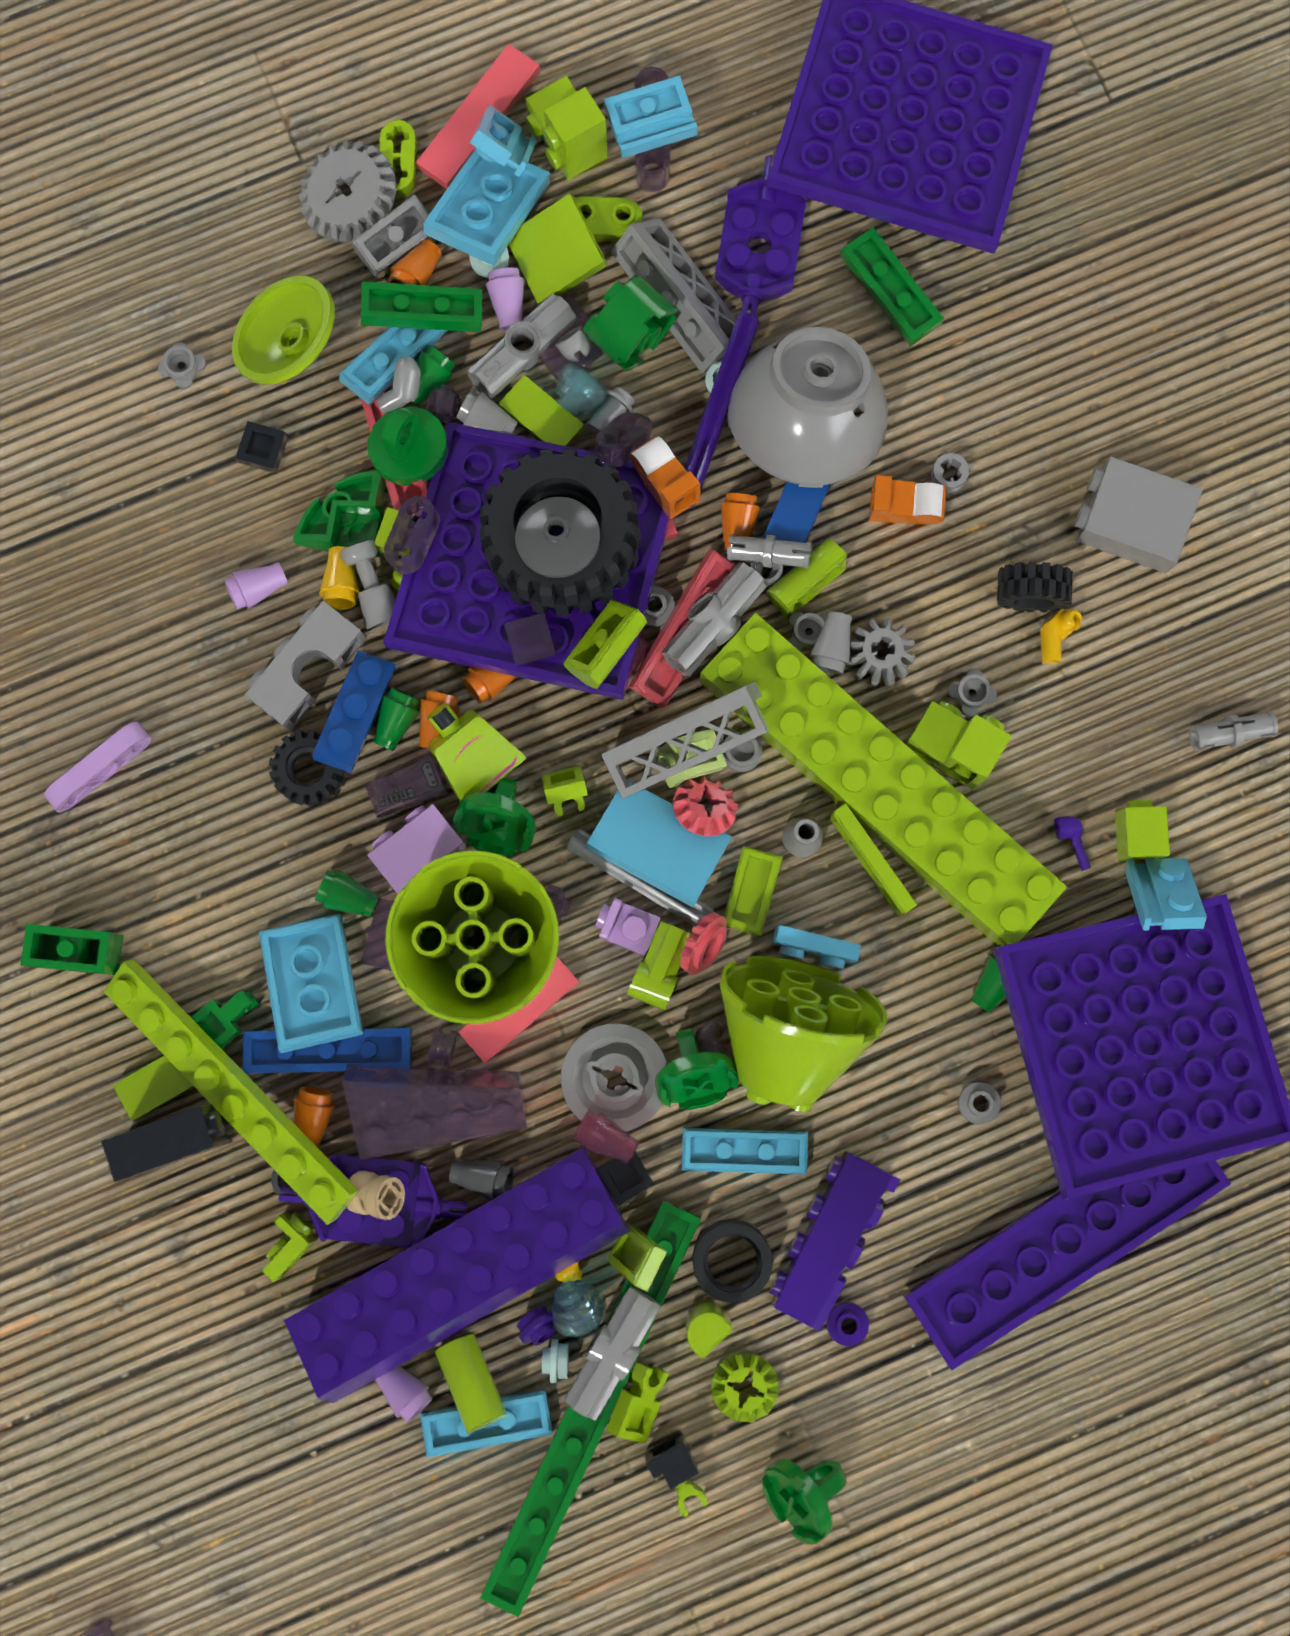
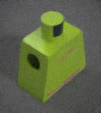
(470, 751)

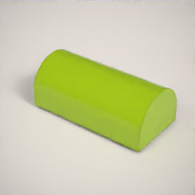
(803, 584)
(605, 643)
(706, 1327)
(470, 1383)

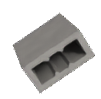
(1137, 514)

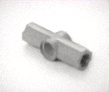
(505, 362)
(714, 619)
(612, 1353)

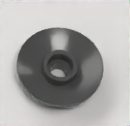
(561, 554)

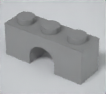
(321, 635)

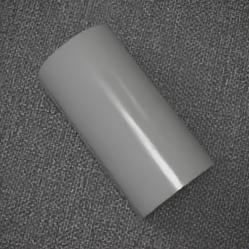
(392, 236)

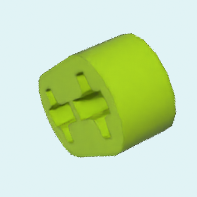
(405, 159)

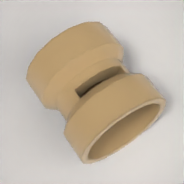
(377, 1195)

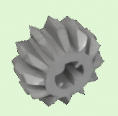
(892, 664)

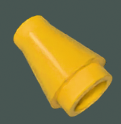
(339, 582)

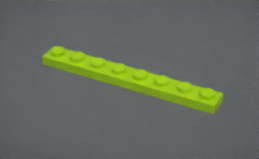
(231, 1092)

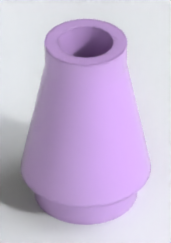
(506, 295)
(254, 584)
(404, 1393)

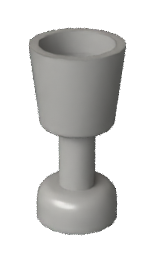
(376, 599)

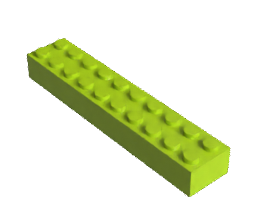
(885, 785)

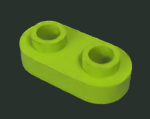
(604, 214)

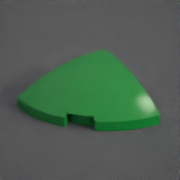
(345, 515)

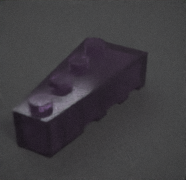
(420, 1109)

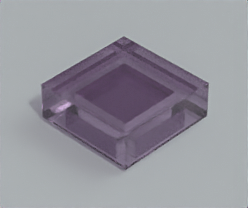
(529, 639)

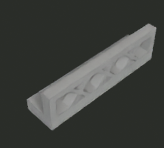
(696, 324)
(686, 724)

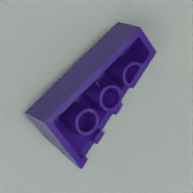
(831, 1239)

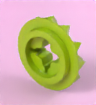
(734, 1370)

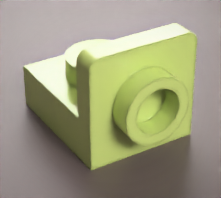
(669, 755)

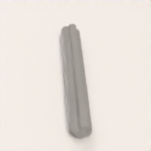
(691, 915)

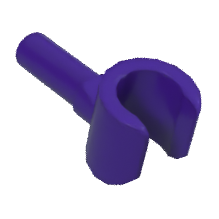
(1071, 828)

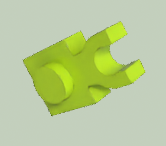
(638, 1407)

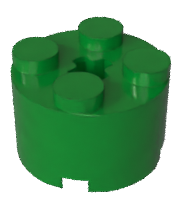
(631, 321)

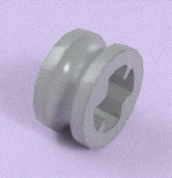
(956, 461)

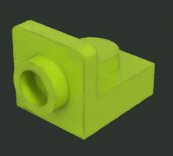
(288, 1253)

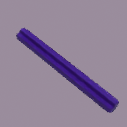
(719, 399)

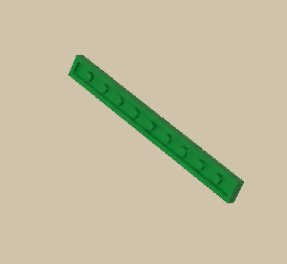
(575, 1445)

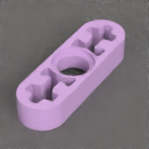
(97, 767)

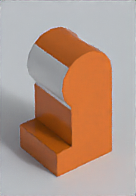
(665, 477)
(906, 502)

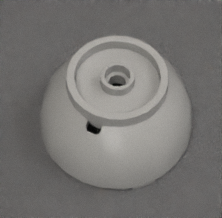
(805, 423)

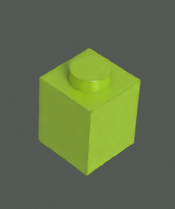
(1142, 831)

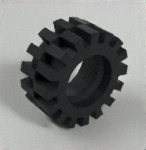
(1034, 587)
(284, 777)

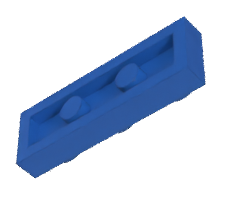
(354, 712)

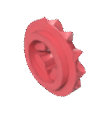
(693, 815)
(704, 943)

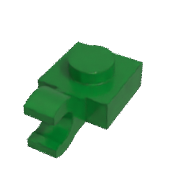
(220, 1020)

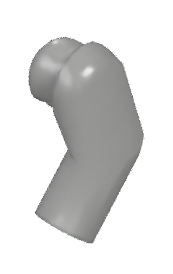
(405, 386)

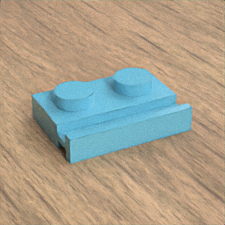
(650, 116)
(501, 141)
(1165, 894)
(831, 950)

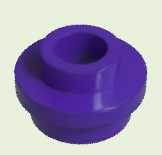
(841, 1312)
(536, 1326)

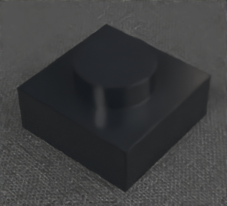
(261, 447)
(625, 1179)

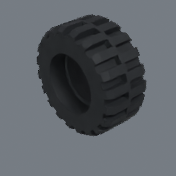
(570, 478)

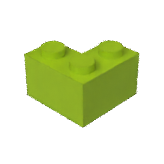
(568, 127)
(959, 746)

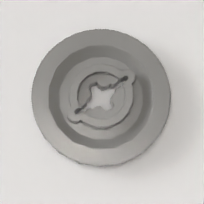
(371, 185)
(606, 1048)

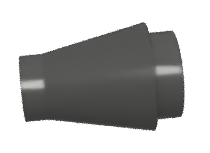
(482, 1177)

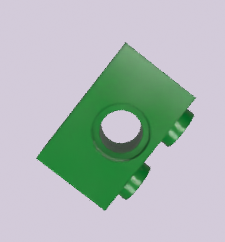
(72, 949)

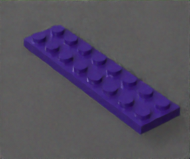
(1049, 1256)

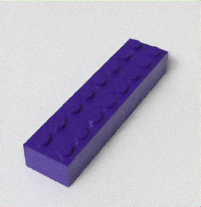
(455, 1277)

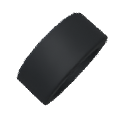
(763, 1268)

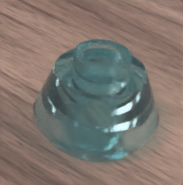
(579, 390)
(577, 1308)

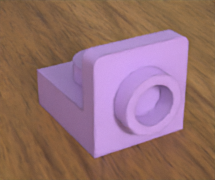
(627, 926)

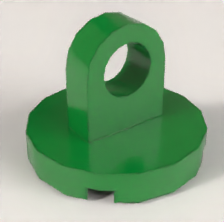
(408, 445)
(496, 820)
(696, 1077)
(803, 1496)

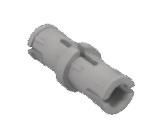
(769, 551)
(1233, 731)

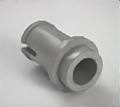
(616, 404)

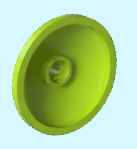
(283, 330)

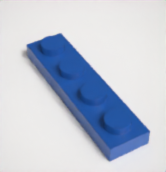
(371, 1050)

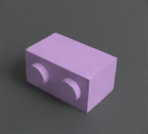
(414, 846)

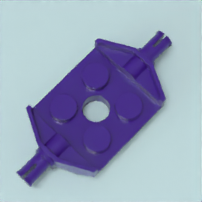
(766, 214)
(409, 1226)

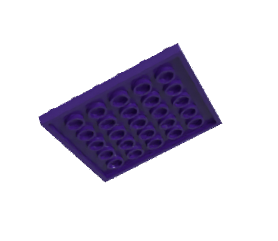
(911, 118)
(453, 602)
(1143, 1048)

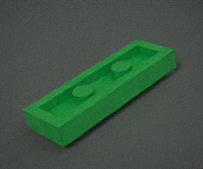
(891, 286)
(421, 307)

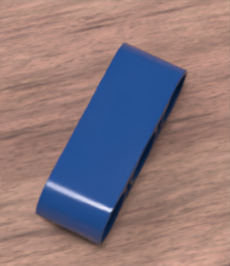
(796, 512)

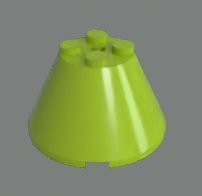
(444, 910)
(795, 1028)

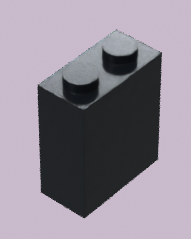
(166, 1142)

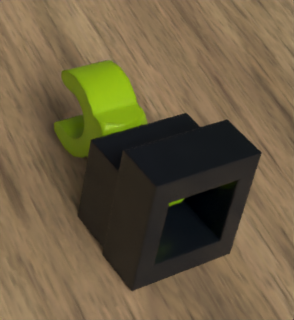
(678, 1467)

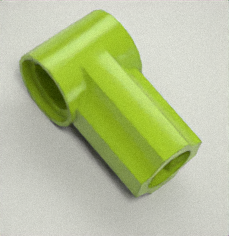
(658, 972)

